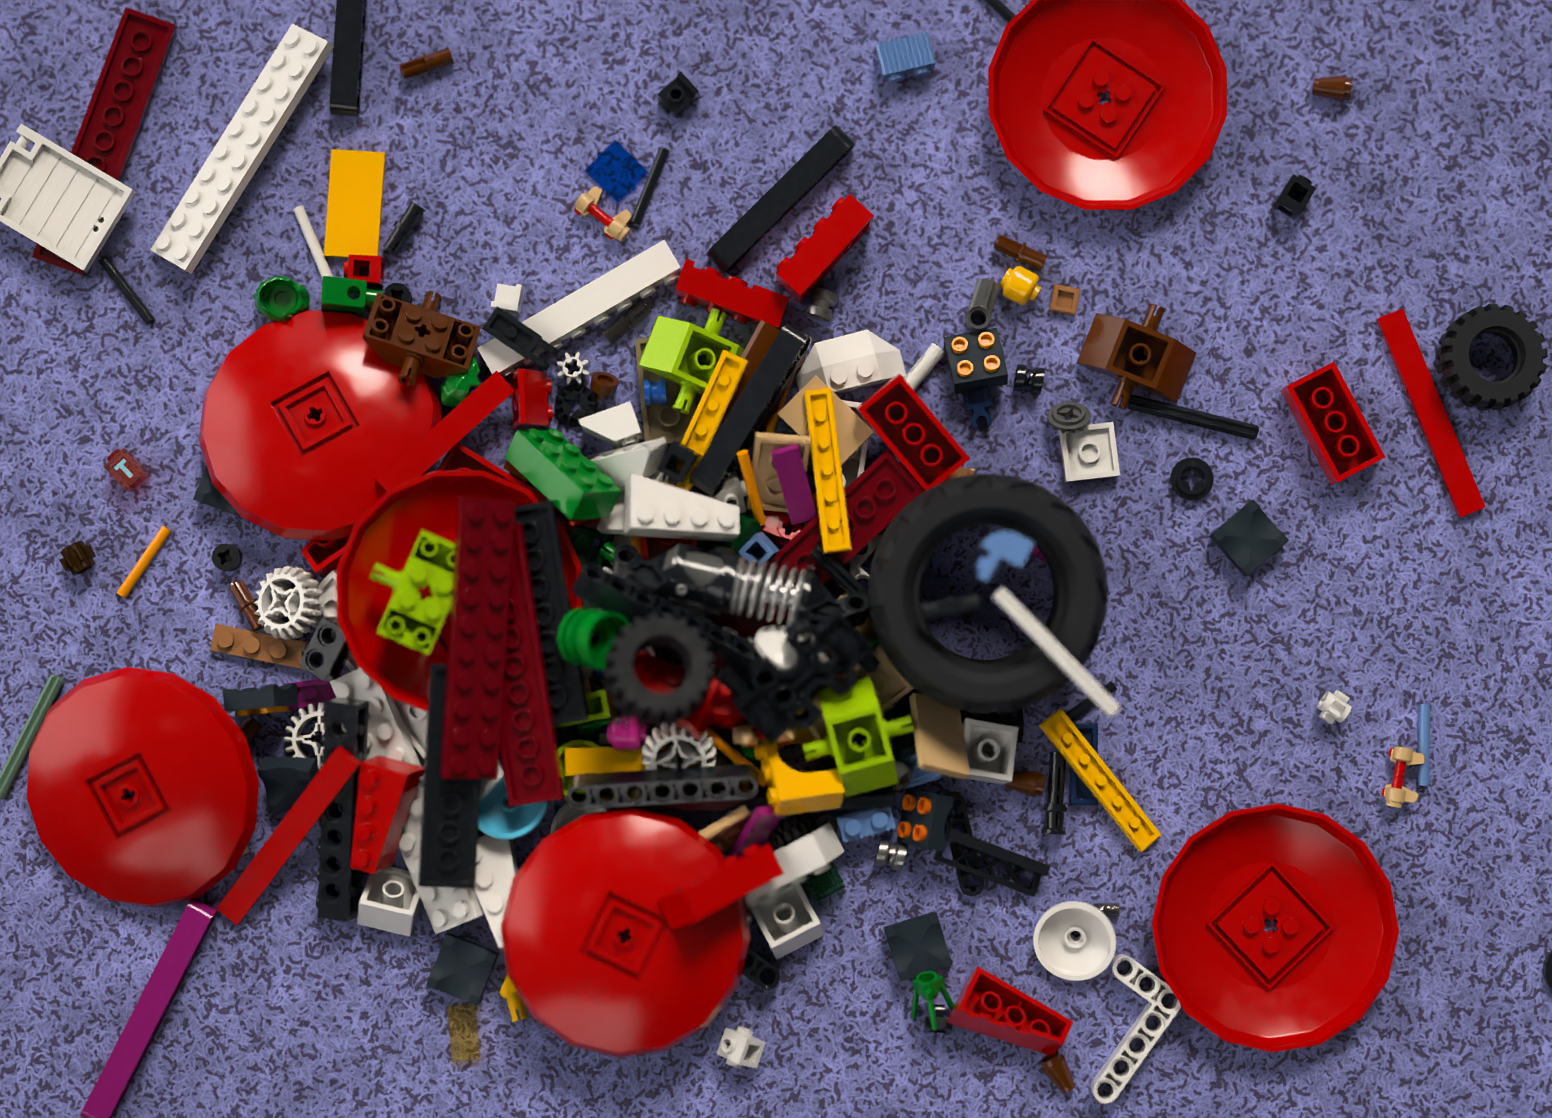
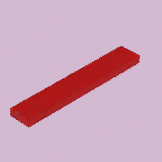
(447, 432)

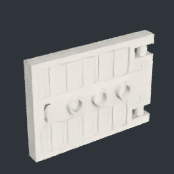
(59, 198)

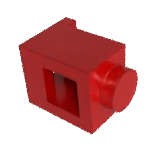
(376, 269)

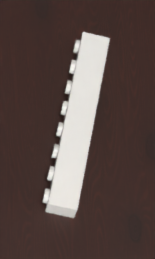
(589, 305)

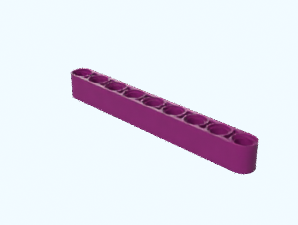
(149, 1011)

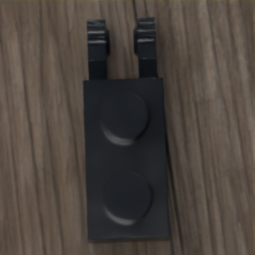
(517, 336)

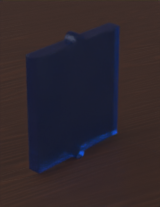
(616, 171)

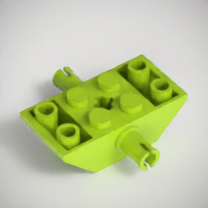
(674, 353)
(407, 616)
(864, 764)

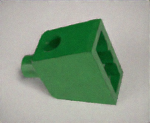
(336, 291)

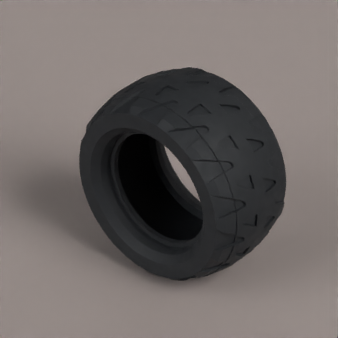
(1076, 608)

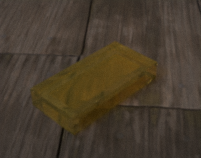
(463, 1032)

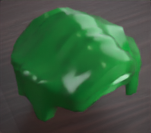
(281, 298)
(456, 387)

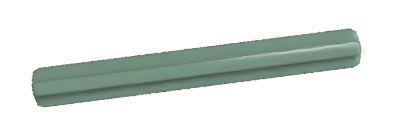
(22, 746)

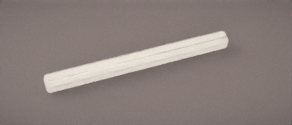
(1056, 652)

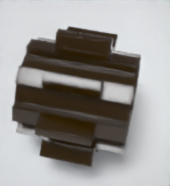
(77, 558)

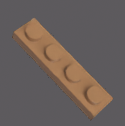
(257, 646)

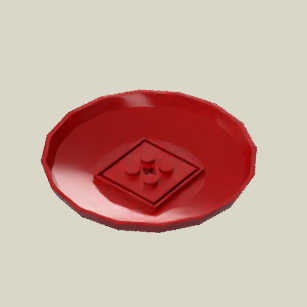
(1161, 85)
(299, 472)
(387, 537)
(188, 778)
(1329, 938)
(565, 943)

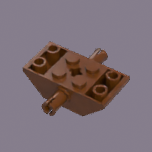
(420, 338)
(1110, 352)

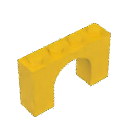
(793, 790)

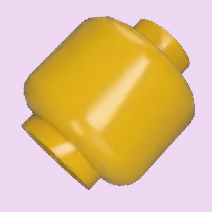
(1020, 285)

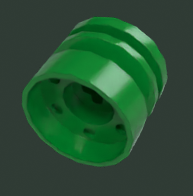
(587, 636)

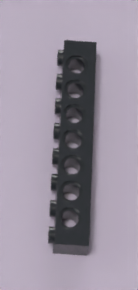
(330, 904)

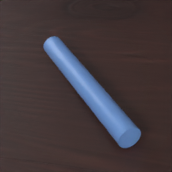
(1424, 743)

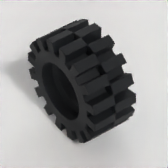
(791, 829)

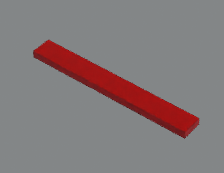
(1430, 413)
(288, 835)

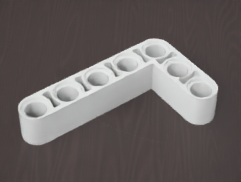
(1137, 1030)

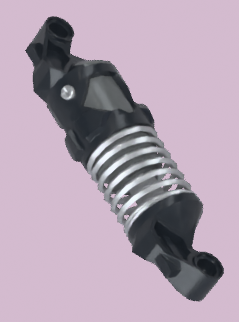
(728, 583)

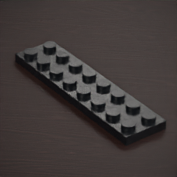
(551, 605)
(448, 806)

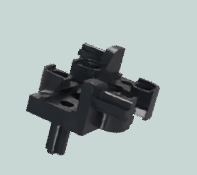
(757, 697)

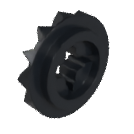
(572, 392)
(1200, 469)

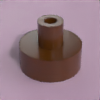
(603, 384)

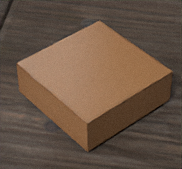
(1064, 300)

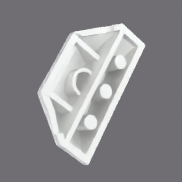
(851, 362)
(637, 459)

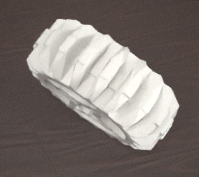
(297, 604)
(297, 738)
(668, 757)

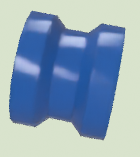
(655, 392)

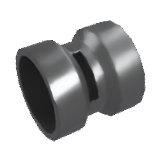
(821, 305)
(896, 856)

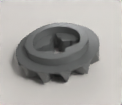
(1059, 415)

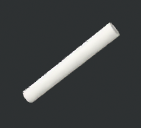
(312, 241)

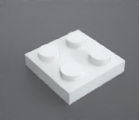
(1089, 453)

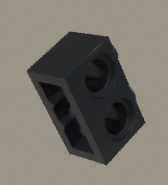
(334, 652)

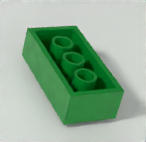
(563, 474)

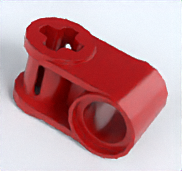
(776, 526)

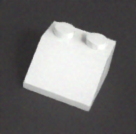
(614, 426)
(990, 750)
(390, 902)
(787, 920)

